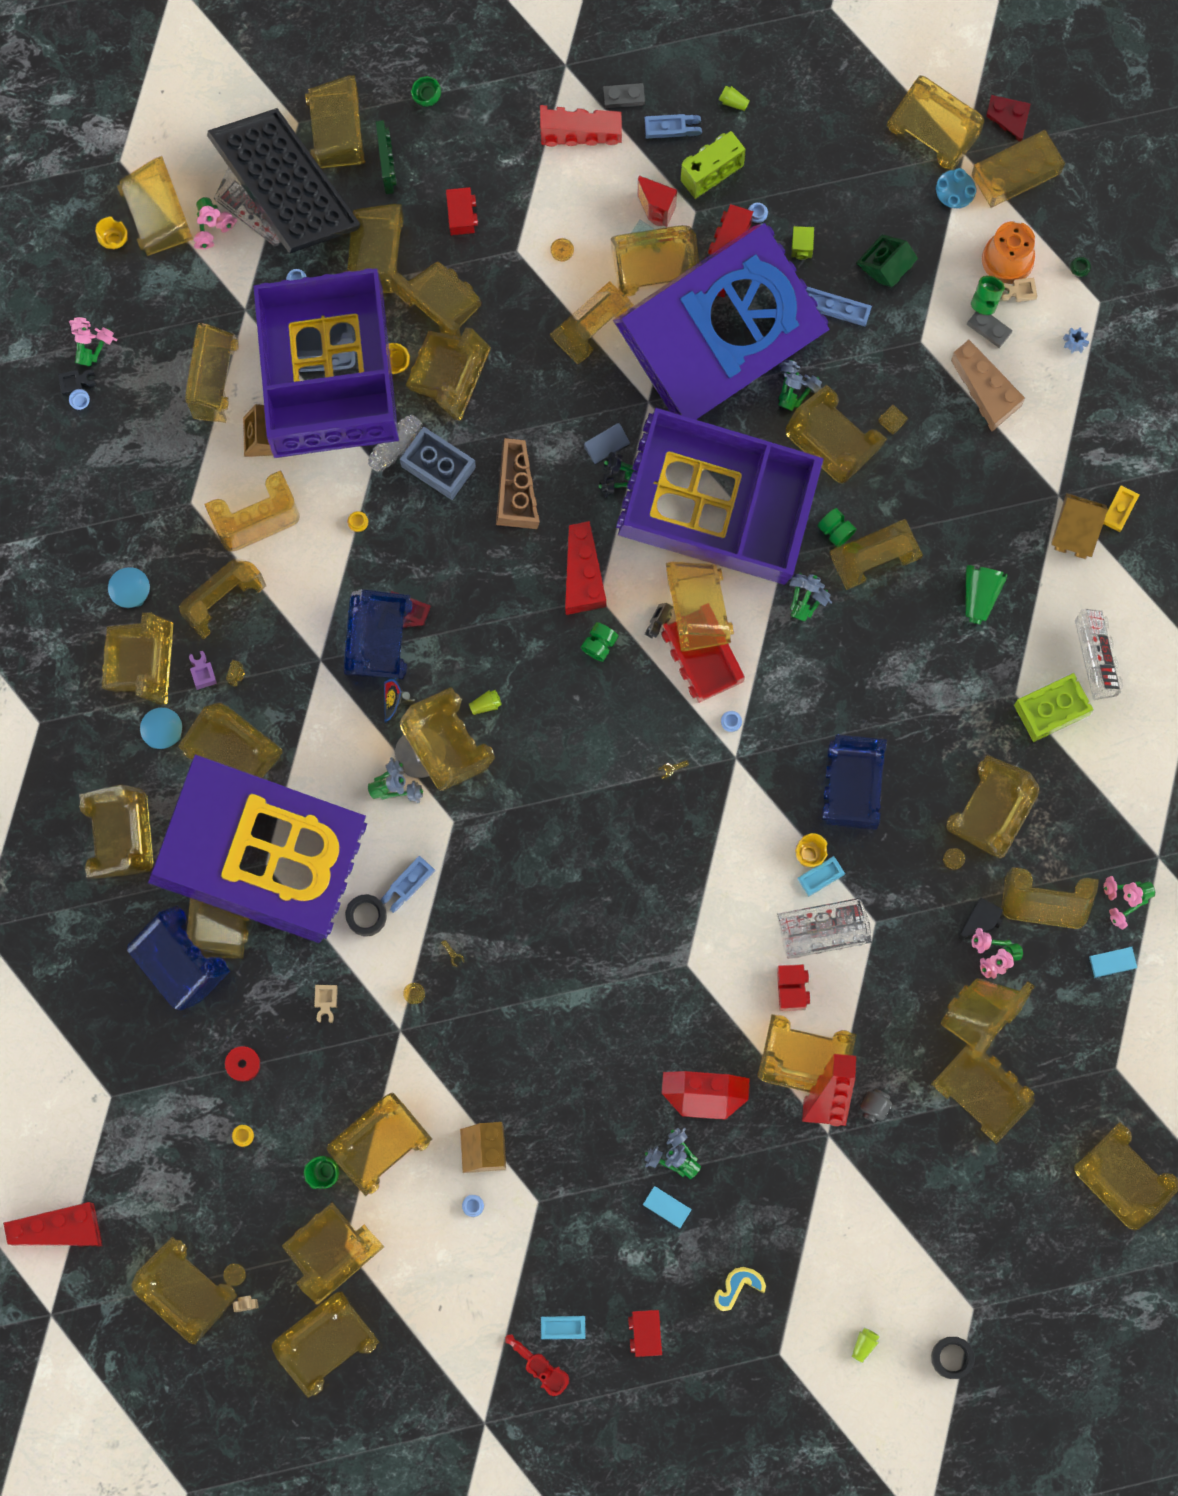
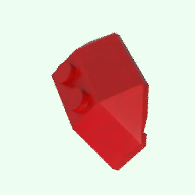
(705, 1093)

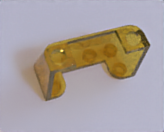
(985, 1092)

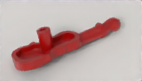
(553, 1379)

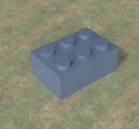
(437, 463)

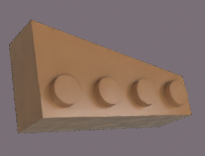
(987, 385)
(516, 493)

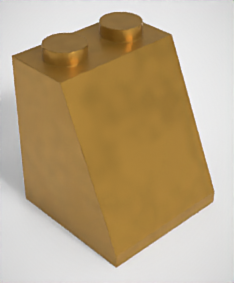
(255, 433)
(1079, 526)
(483, 1147)

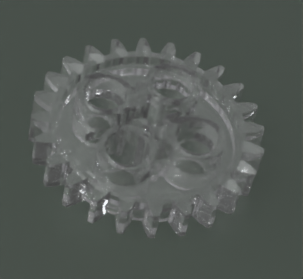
(387, 453)

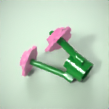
(1135, 893)

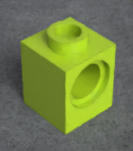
(802, 242)

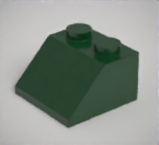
(887, 260)

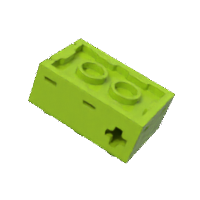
(712, 164)
(1053, 707)

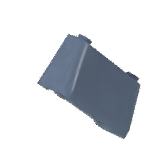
(310, 346)

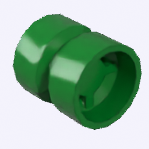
(987, 295)
(836, 527)
(599, 642)

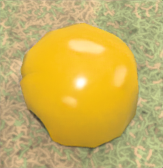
(111, 233)
(399, 358)
(811, 850)

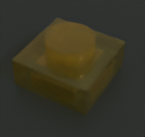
(892, 419)
(235, 673)

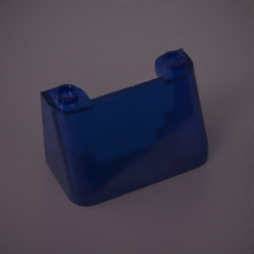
(375, 634)

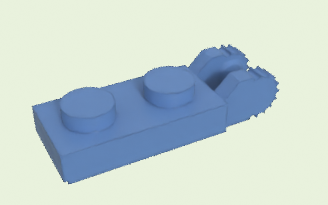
(671, 126)
(408, 882)

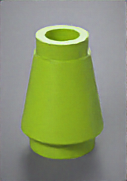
(733, 98)
(486, 702)
(865, 1343)

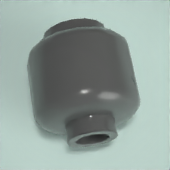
(876, 1105)

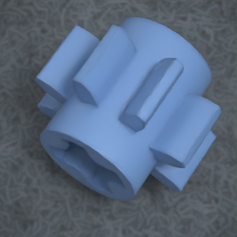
(1076, 346)

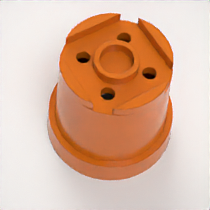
(996, 255)

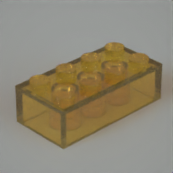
(1018, 168)

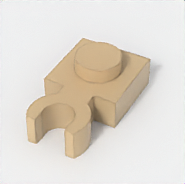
(1022, 290)
(325, 999)
(245, 1303)

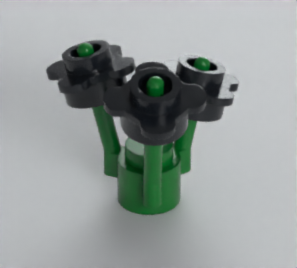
(612, 465)

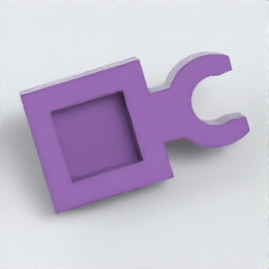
(201, 672)

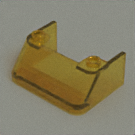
(209, 372)

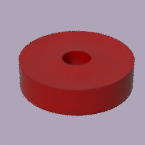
(252, 1064)

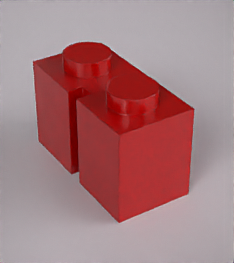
(461, 211)
(792, 987)
(646, 1333)

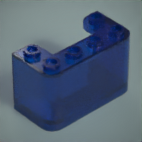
(854, 781)
(174, 961)

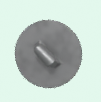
(409, 759)

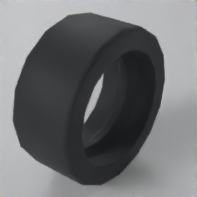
(354, 903)
(970, 1359)

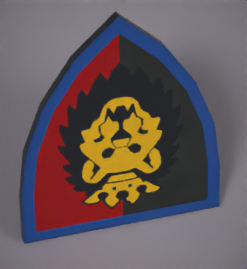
(394, 697)

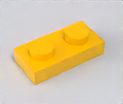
(1120, 508)

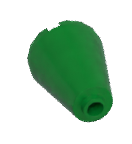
(982, 592)

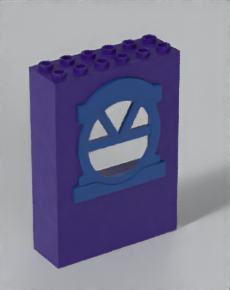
(675, 332)

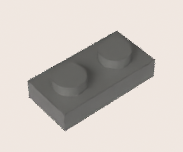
(624, 95)
(990, 328)

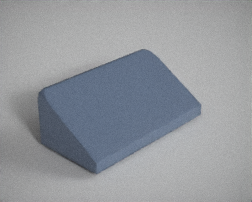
(606, 442)

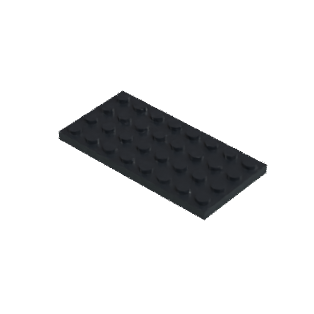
(283, 180)

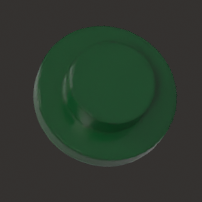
(1080, 267)

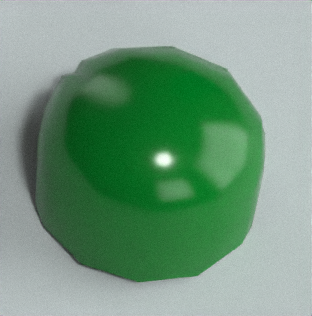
(426, 91)
(321, 1172)

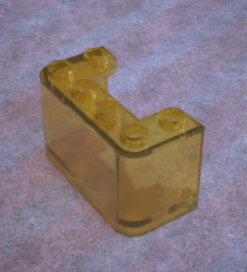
(256, 520)
(443, 741)

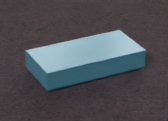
(821, 876)
(1113, 962)
(667, 1207)
(563, 1327)

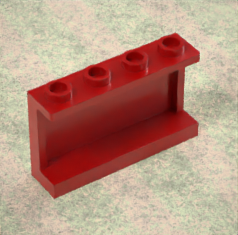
(706, 669)

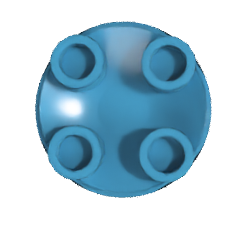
(956, 188)
(128, 587)
(161, 728)

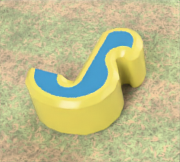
(734, 1284)

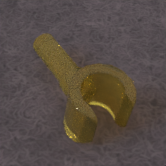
(671, 768)
(452, 953)

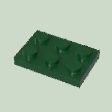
(386, 157)

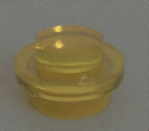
(954, 858)
(414, 993)
(234, 1274)

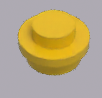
(357, 521)
(242, 1135)

